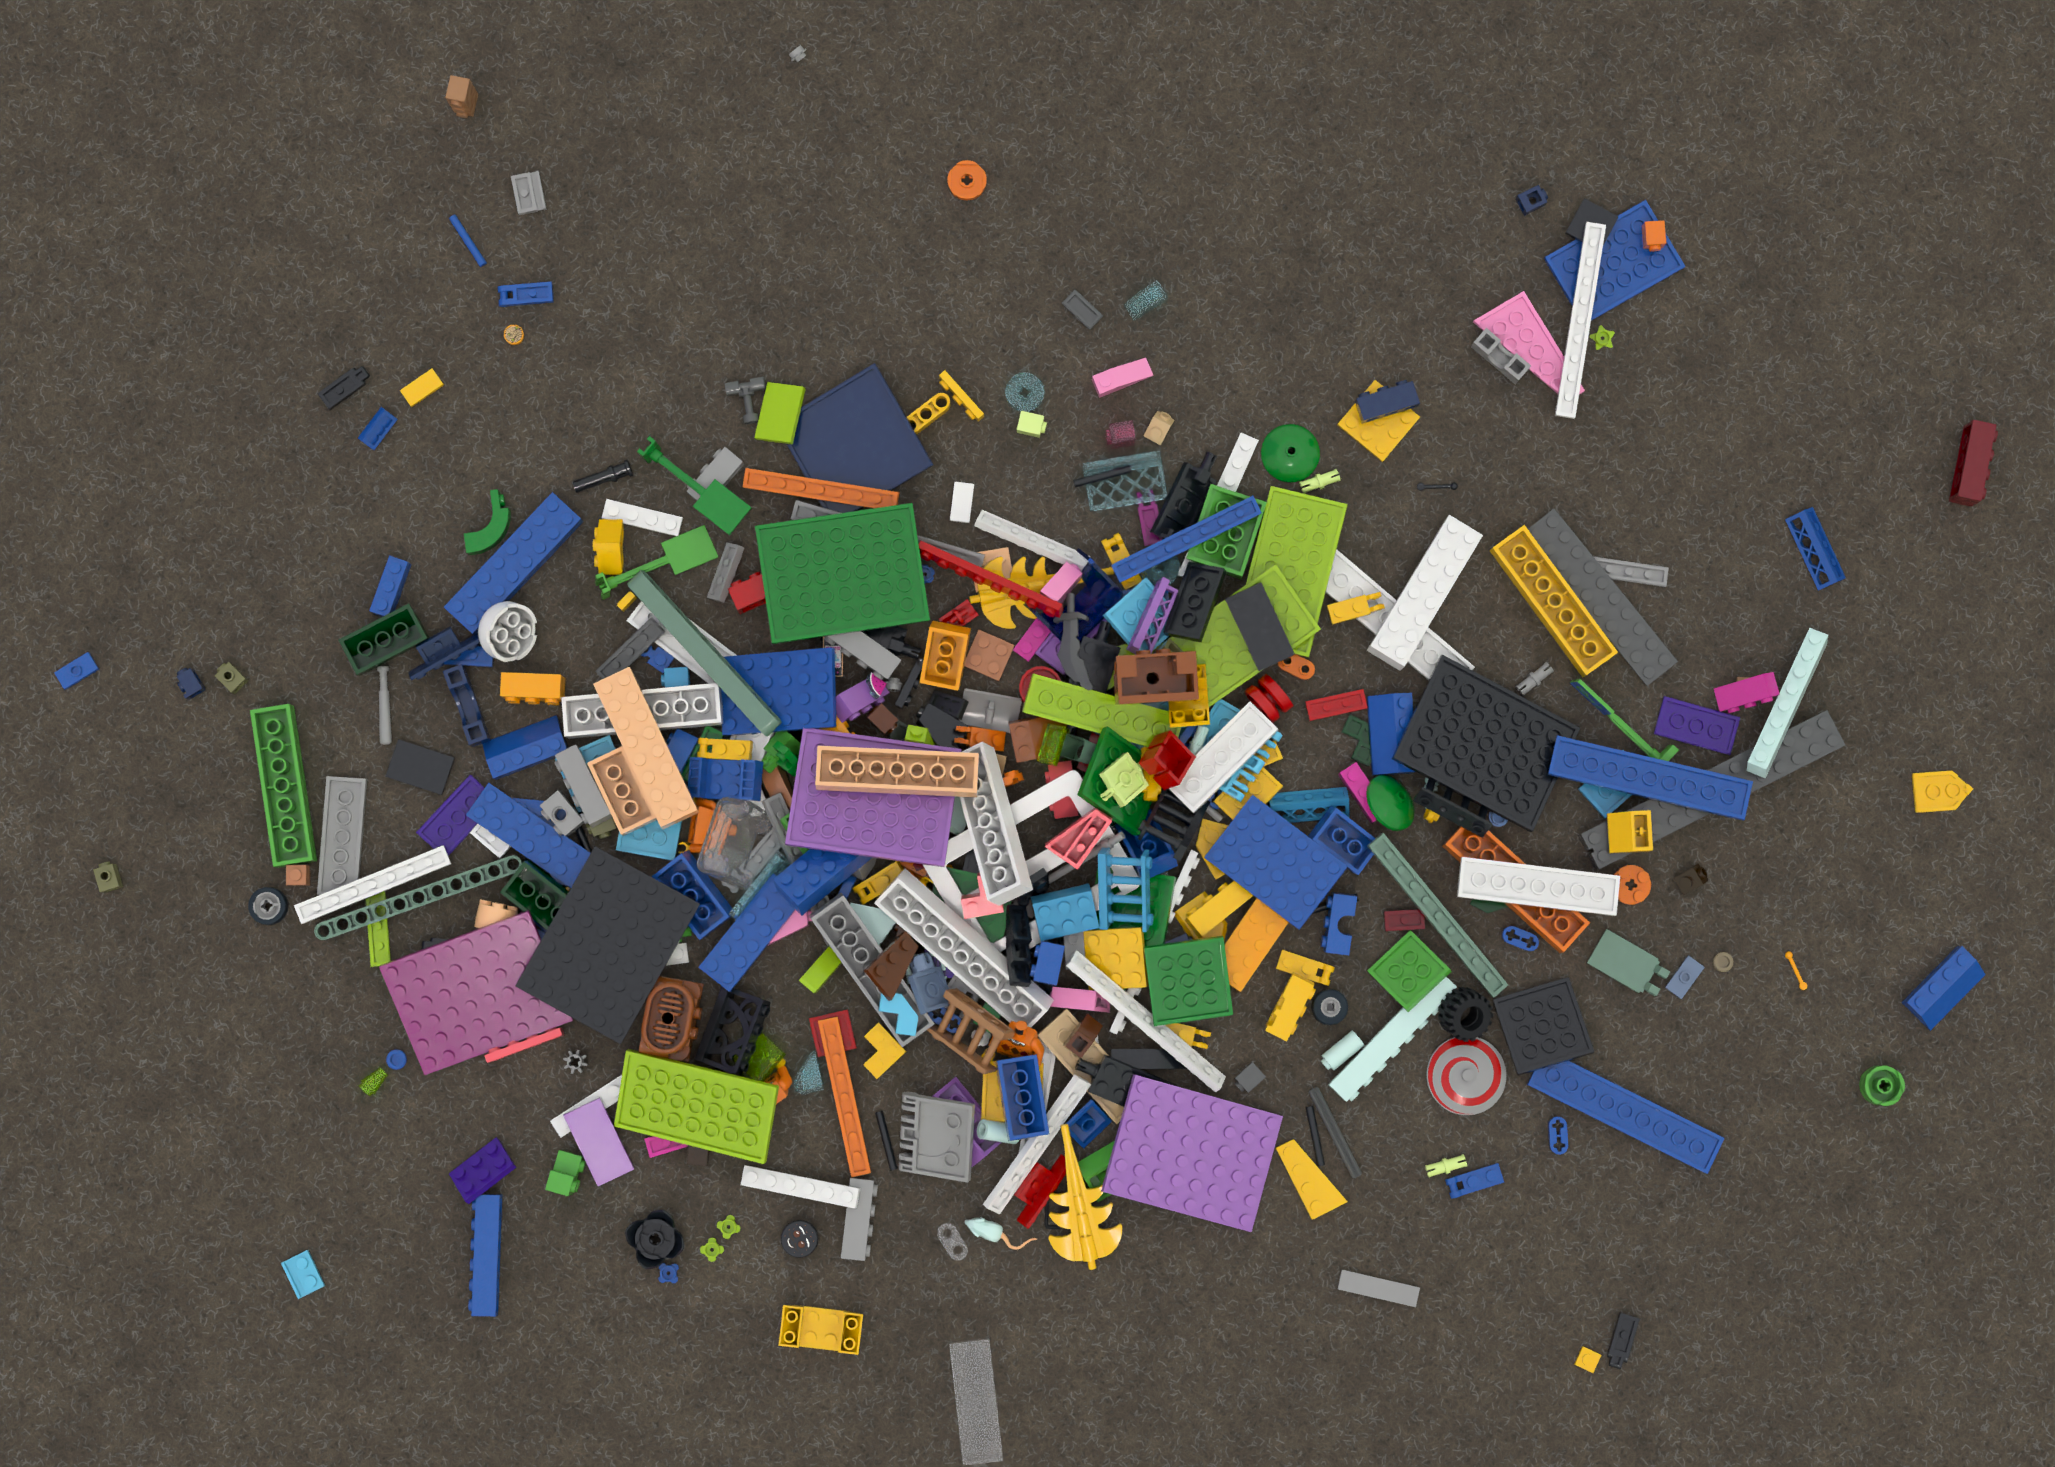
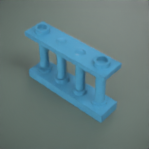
(1106, 897)

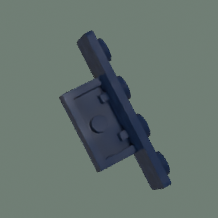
(440, 649)

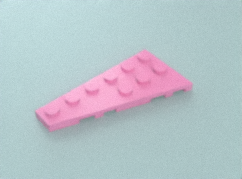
(1524, 333)

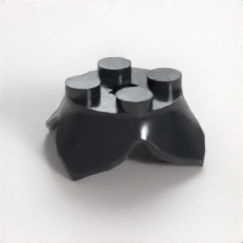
(639, 1237)

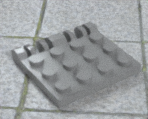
(940, 1137)

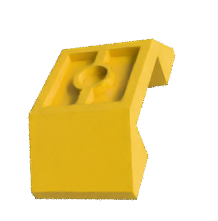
(1192, 711)
(820, 1328)

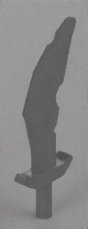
(1070, 645)

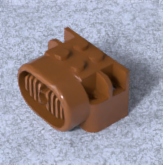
(1173, 671)
(683, 1002)

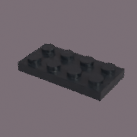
(1195, 602)

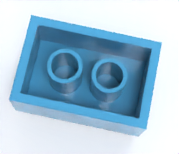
(1065, 912)

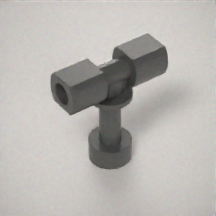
(745, 391)

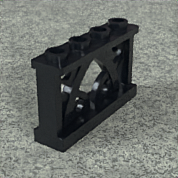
(748, 1041)

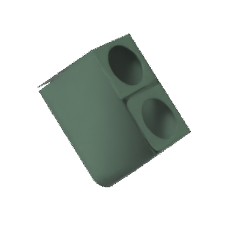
(1072, 745)

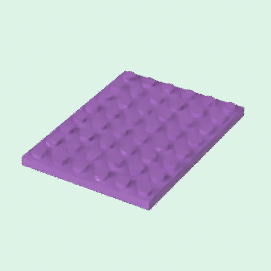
(865, 822)
(1192, 1153)

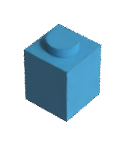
(675, 677)

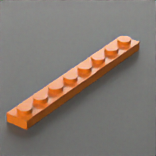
(819, 489)
(844, 1096)

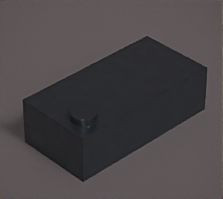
(1259, 626)

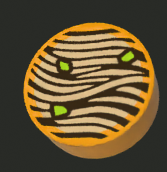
(514, 334)

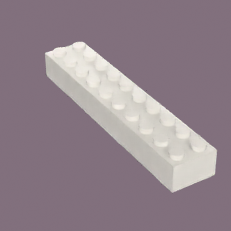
(961, 949)

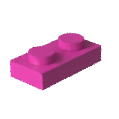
(1031, 640)
(659, 1146)

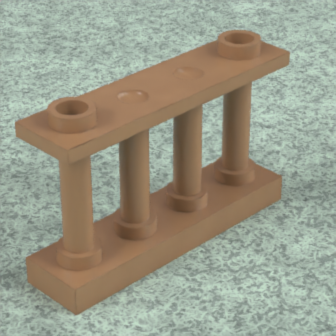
(985, 1021)

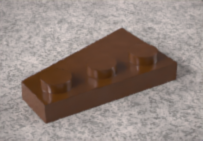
(892, 965)

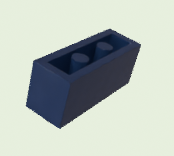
(1387, 401)

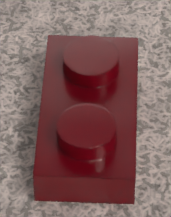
(1404, 920)

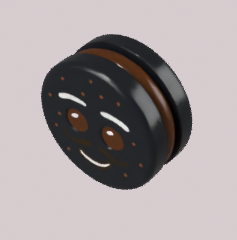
(799, 1238)

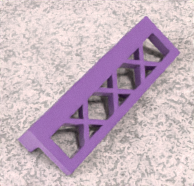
(1148, 616)

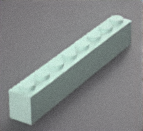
(1787, 703)
(1387, 1043)

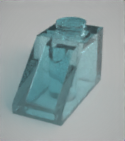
(1146, 300)
(809, 1076)

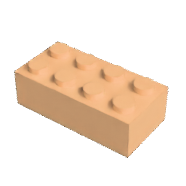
(622, 791)

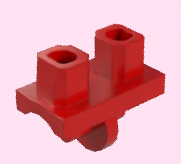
(960, 615)

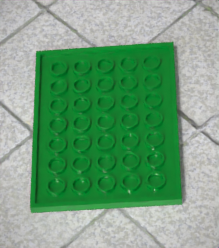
(842, 573)

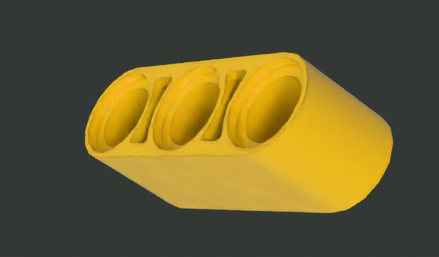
(930, 405)

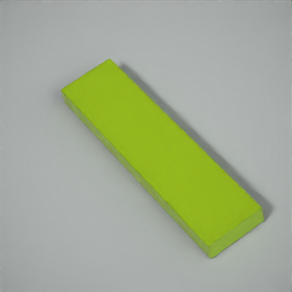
(378, 934)

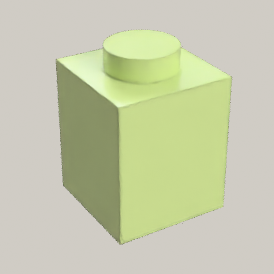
(1031, 424)

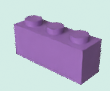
(856, 700)

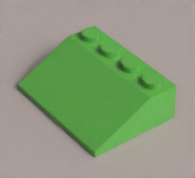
(1232, 547)

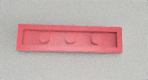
(514, 1047)

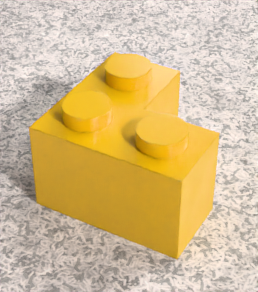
(609, 546)
(887, 1050)

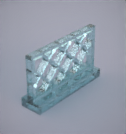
(1136, 462)
(775, 866)

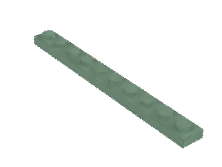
(1437, 915)

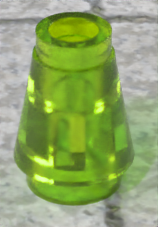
(373, 1081)

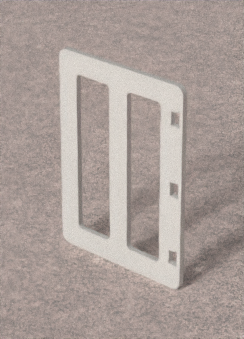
(1063, 786)

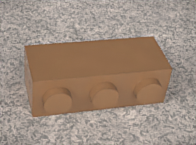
(461, 96)

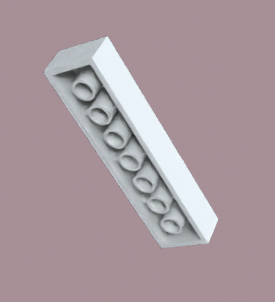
(1424, 593)
(670, 706)
(995, 832)

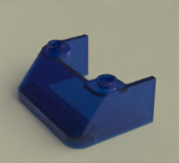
(1092, 600)

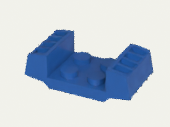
(725, 778)

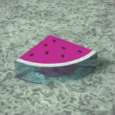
(875, 685)

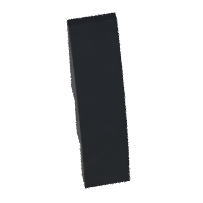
(1017, 945)
(1147, 1058)

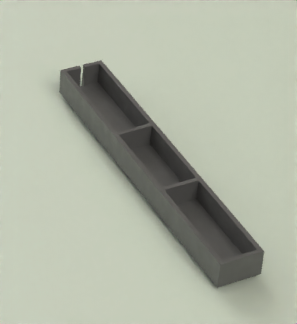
(1799, 747)

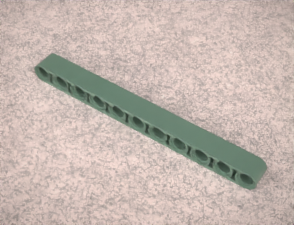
(704, 653)
(408, 897)

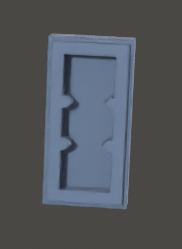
(1684, 977)

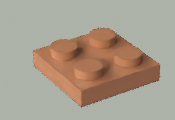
(988, 655)

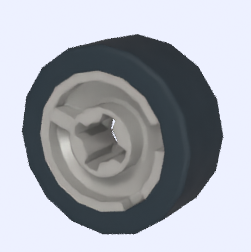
(275, 913)

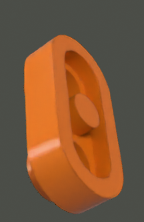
(1295, 666)

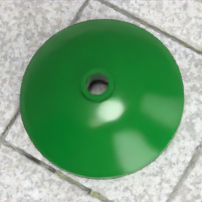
(1287, 466)
(1390, 802)

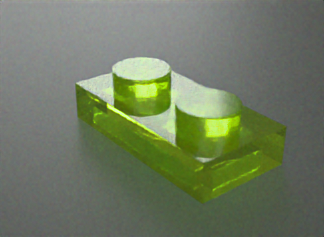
(1052, 744)

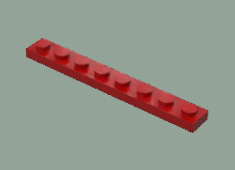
(996, 582)

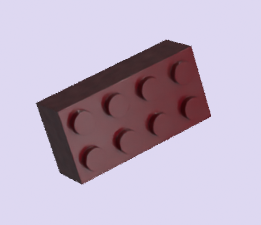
(1973, 463)

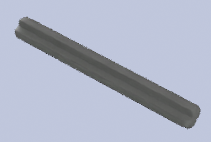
(1335, 1132)

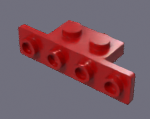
(1037, 1188)

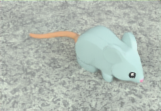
(990, 1231)

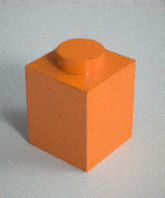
(1654, 235)

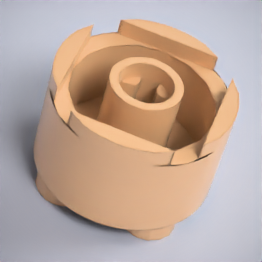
(493, 913)

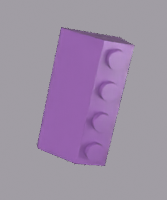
(956, 1091)

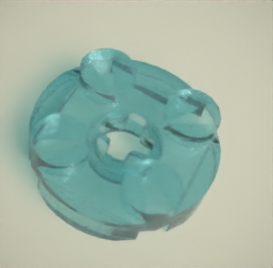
(1031, 383)
(1170, 571)

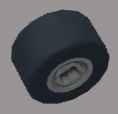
(1323, 1007)

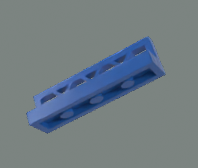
(1821, 545)

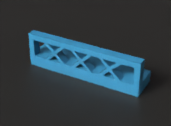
(1309, 801)

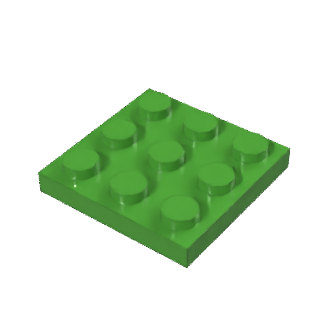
(1409, 971)

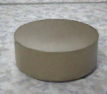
(1722, 962)

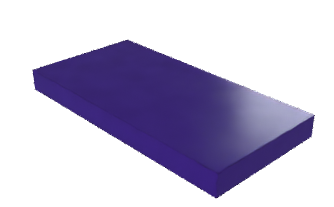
(1696, 725)
(449, 822)

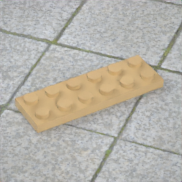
(1054, 1037)

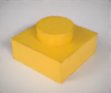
(1587, 1359)

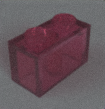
(1120, 434)

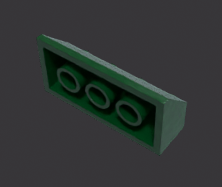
(383, 639)
(535, 891)

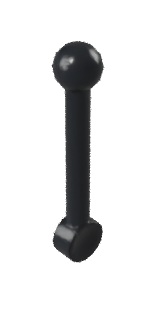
(1420, 486)

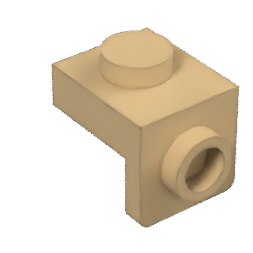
(1159, 427)

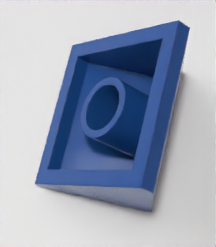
(1087, 1123)

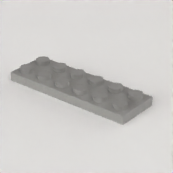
(341, 832)

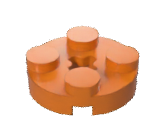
(975, 173)
(1012, 778)
(1641, 879)

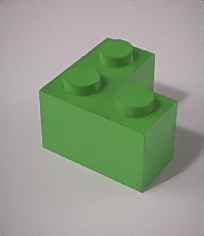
(565, 1173)

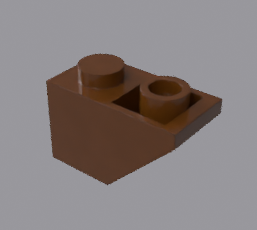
(882, 718)
(1083, 1036)

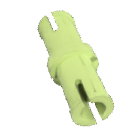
(1319, 481)
(1446, 1165)

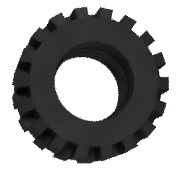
(1474, 1023)

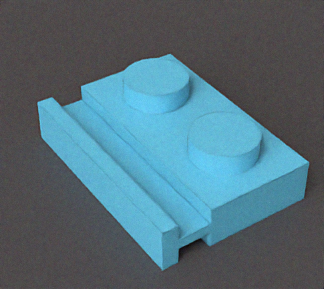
(303, 1274)

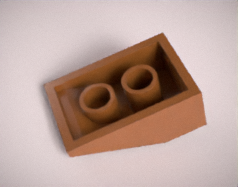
(1028, 736)

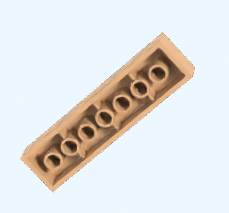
(646, 748)
(897, 771)

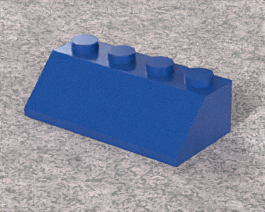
(1387, 722)
(524, 747)
(1944, 987)
(1022, 1097)

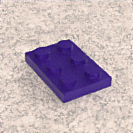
(482, 1170)

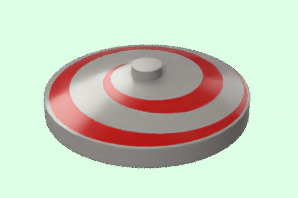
(1466, 1076)

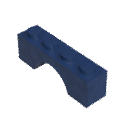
(467, 704)

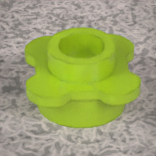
(734, 1228)
(712, 1244)

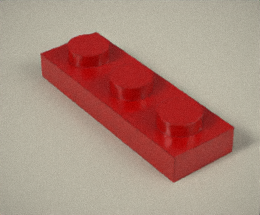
(1336, 705)

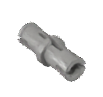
(1534, 678)

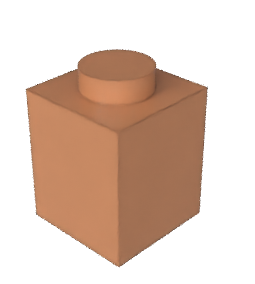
(297, 875)

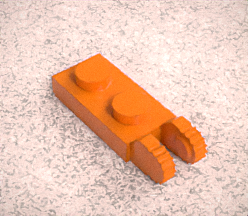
(976, 735)

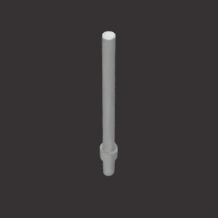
(1106, 843)

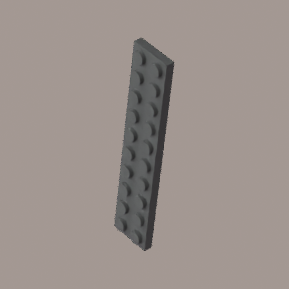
(1603, 599)

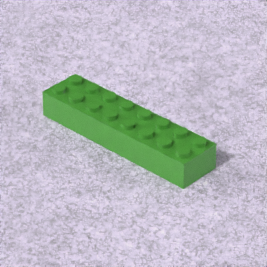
(283, 785)

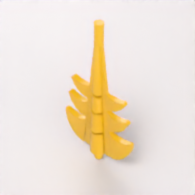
(998, 605)
(1086, 1239)

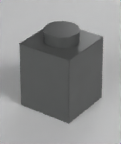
(1249, 1078)

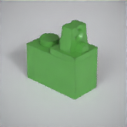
(770, 758)

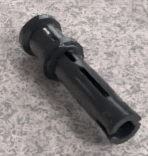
(612, 474)

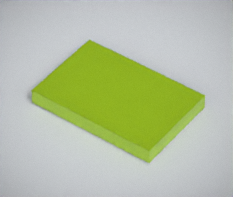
(780, 413)

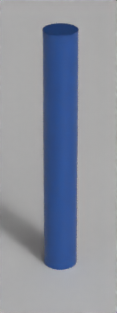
(467, 240)

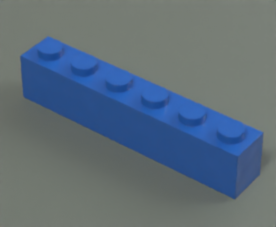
(486, 1258)

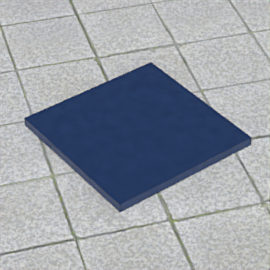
(858, 437)

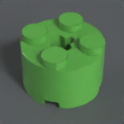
(1889, 1093)

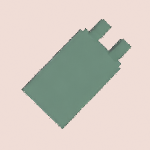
(1626, 963)

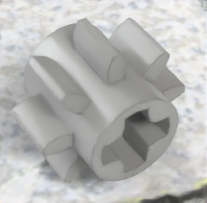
(581, 1063)

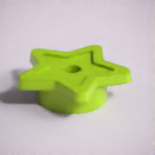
(1606, 334)

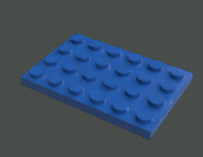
(1624, 264)
(792, 683)
(1276, 862)

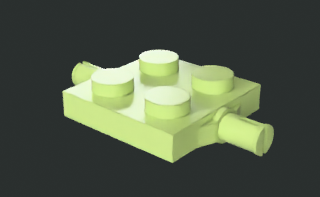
(1123, 780)

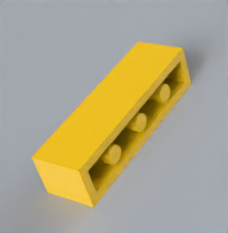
(1217, 908)

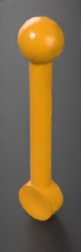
(1802, 985)

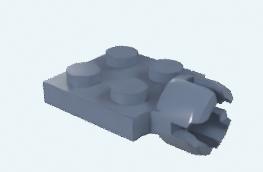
(927, 983)

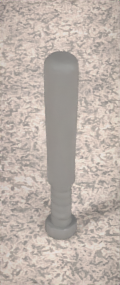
(384, 708)

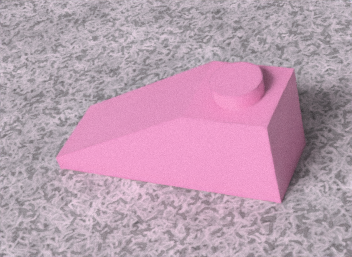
(1121, 377)

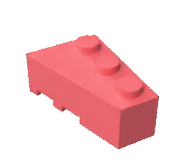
(1080, 837)

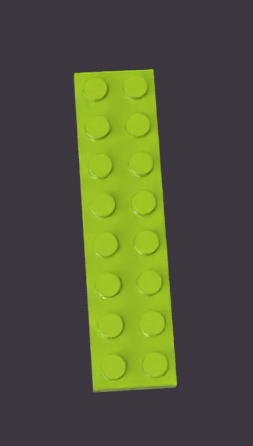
(1094, 710)

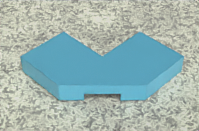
(906, 1018)

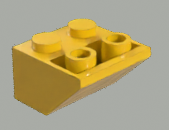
(1630, 832)

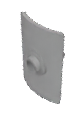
(990, 710)

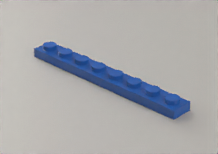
(1186, 539)

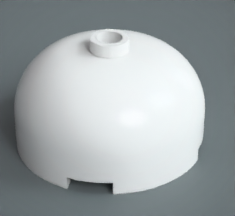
(507, 631)

